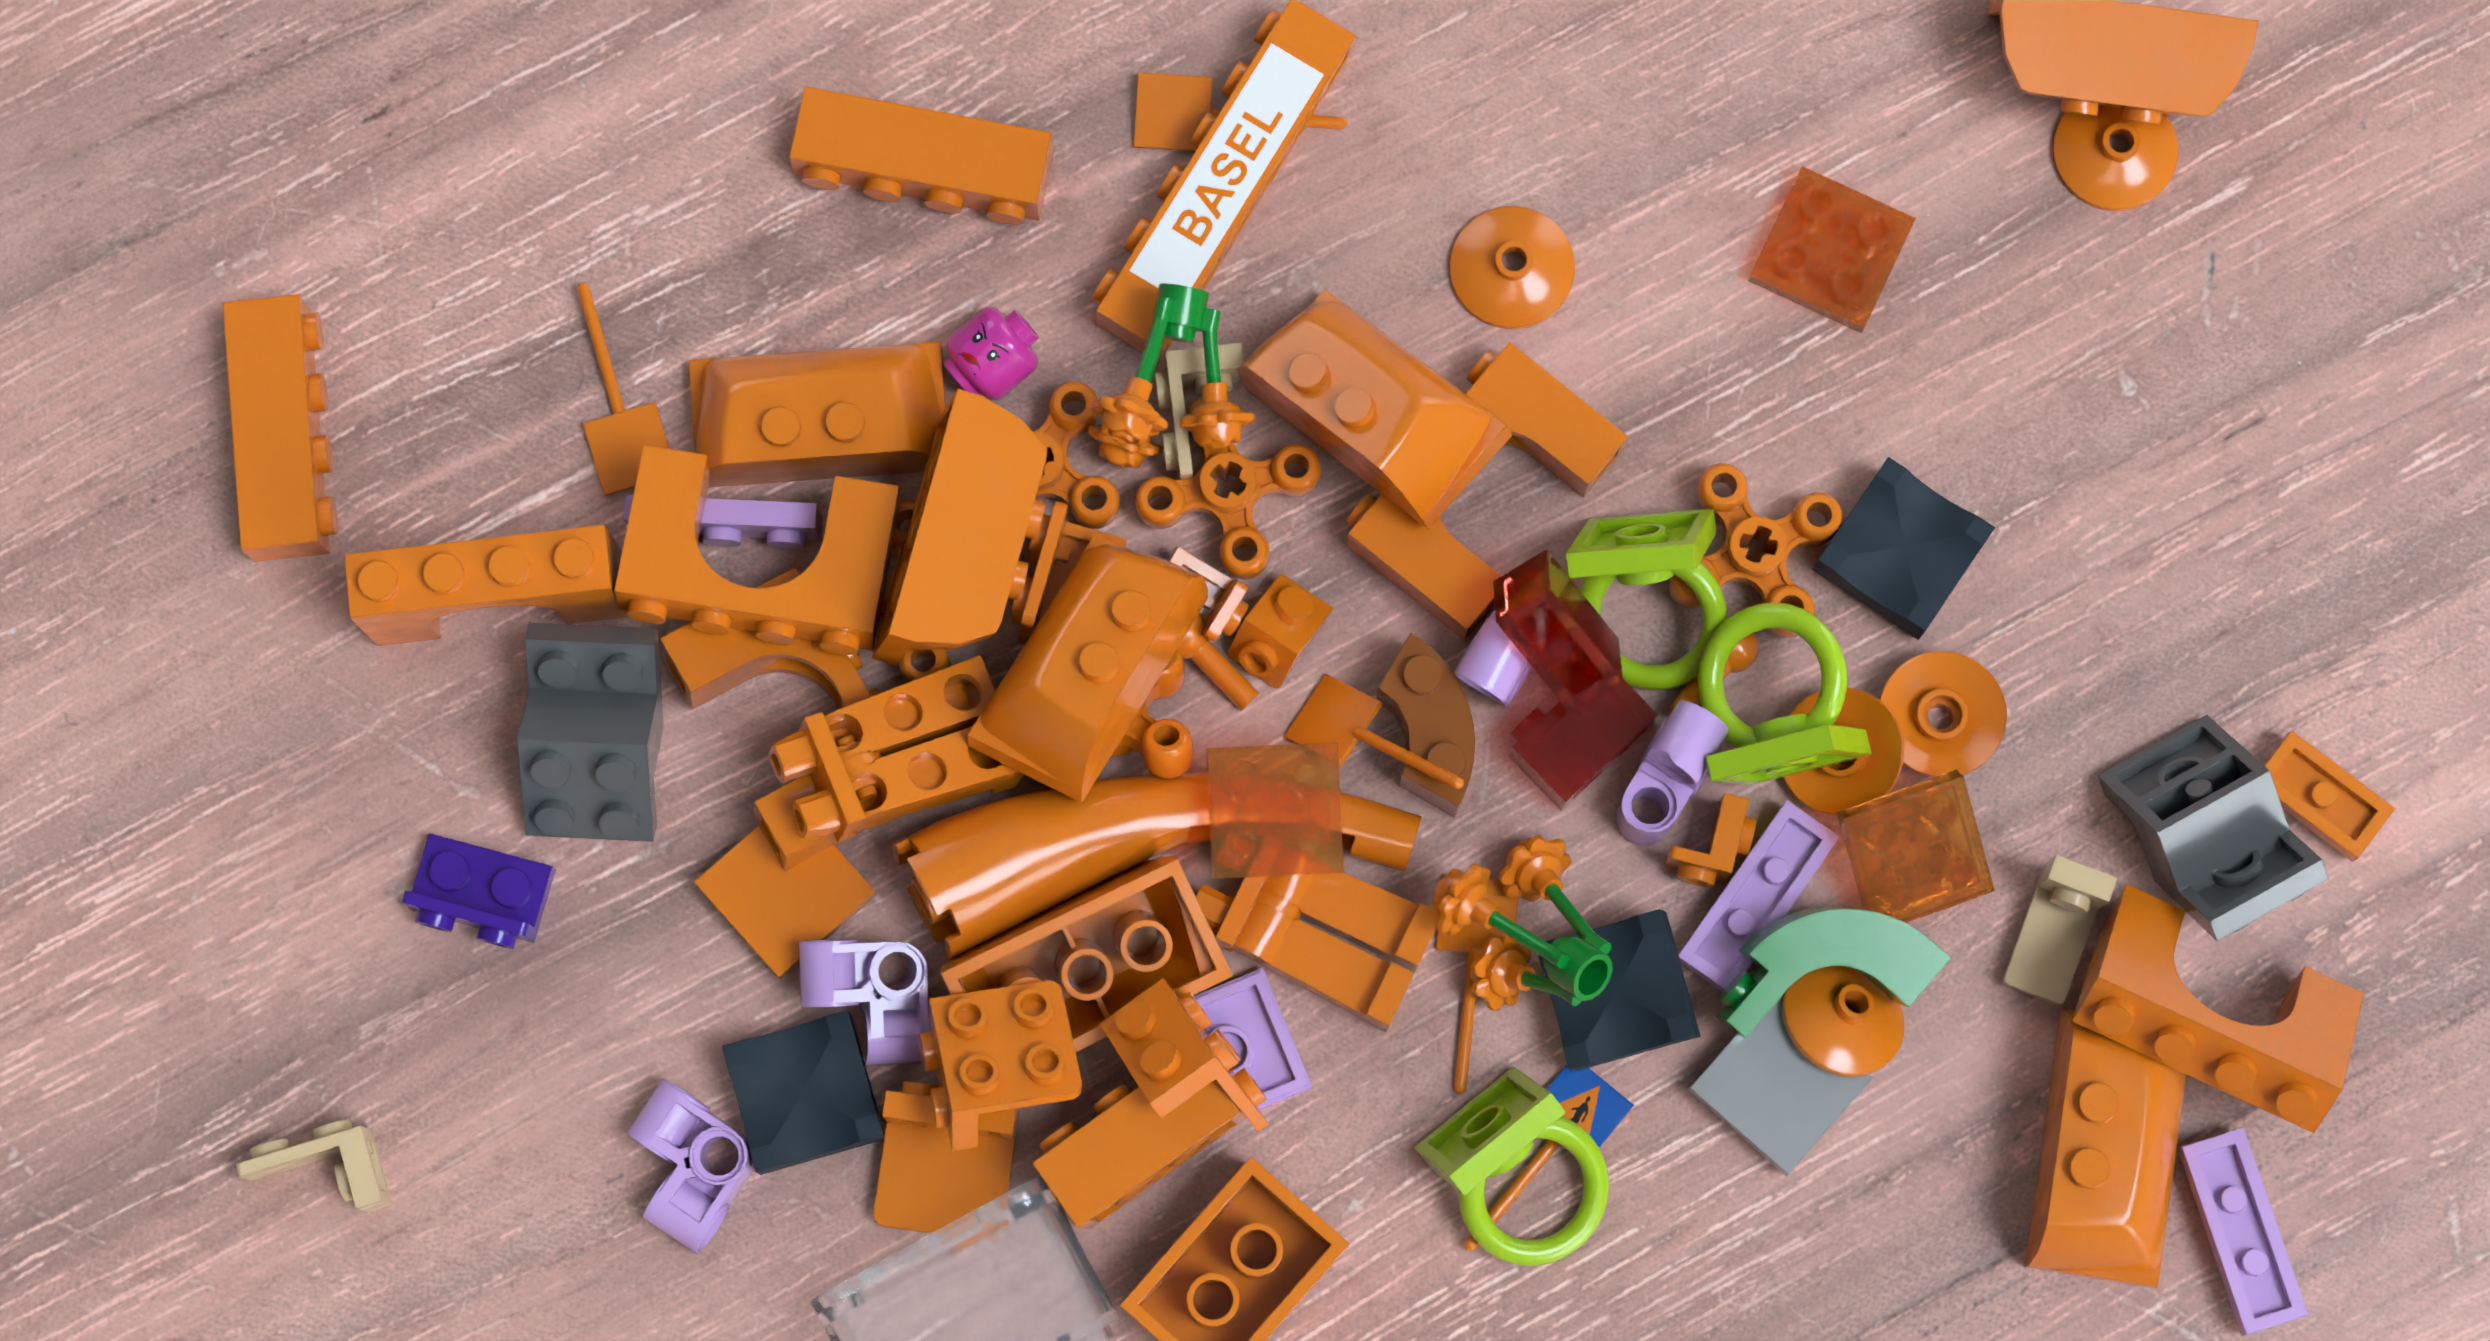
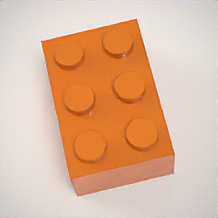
(1129, 1149)
(1237, 1265)

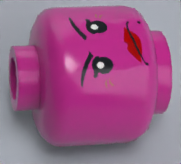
(992, 353)

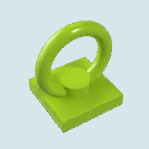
(1645, 552)
(1784, 743)
(1495, 1136)

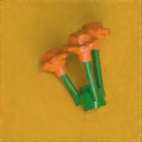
(1130, 417)
(1533, 869)

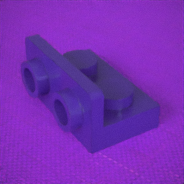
(480, 890)

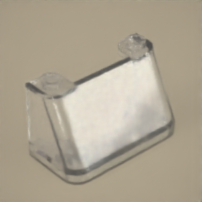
(986, 1277)

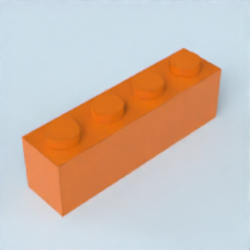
(921, 155)
(277, 428)

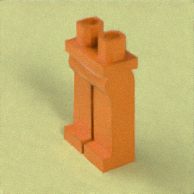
(892, 754)
(1268, 929)

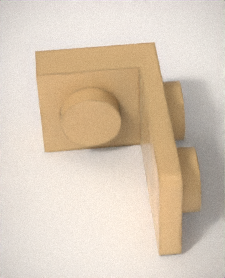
(1184, 371)
(2057, 928)
(358, 1176)

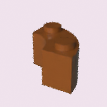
(1433, 719)

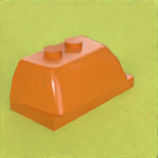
(2123, 55)
(1374, 407)
(817, 413)
(965, 531)
(1089, 666)
(1103, 947)
(2105, 1160)

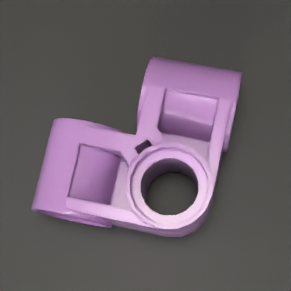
(1493, 664)
(1671, 770)
(847, 973)
(692, 1197)

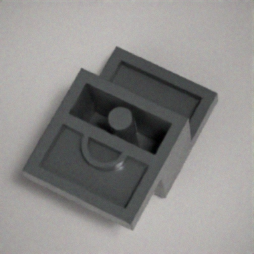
(591, 731)
(2212, 827)

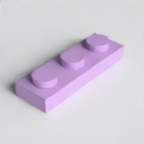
(781, 523)
(1758, 894)
(2242, 1232)

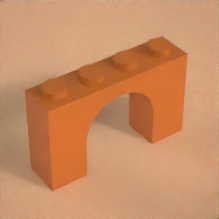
(1544, 423)
(406, 590)
(828, 603)
(715, 663)
(2142, 1003)

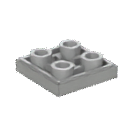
(1774, 1092)

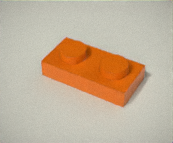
(2326, 796)

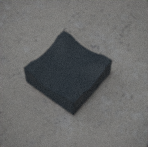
(1903, 549)
(1642, 1003)
(803, 1092)

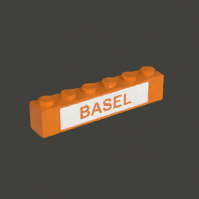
(1229, 170)

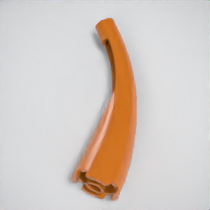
(1042, 847)

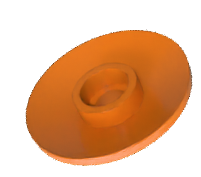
(2109, 177)
(1506, 296)
(1965, 693)
(1865, 778)
(1834, 1035)

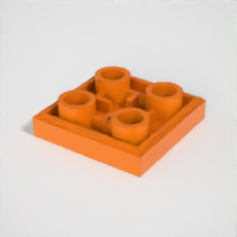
(782, 907)

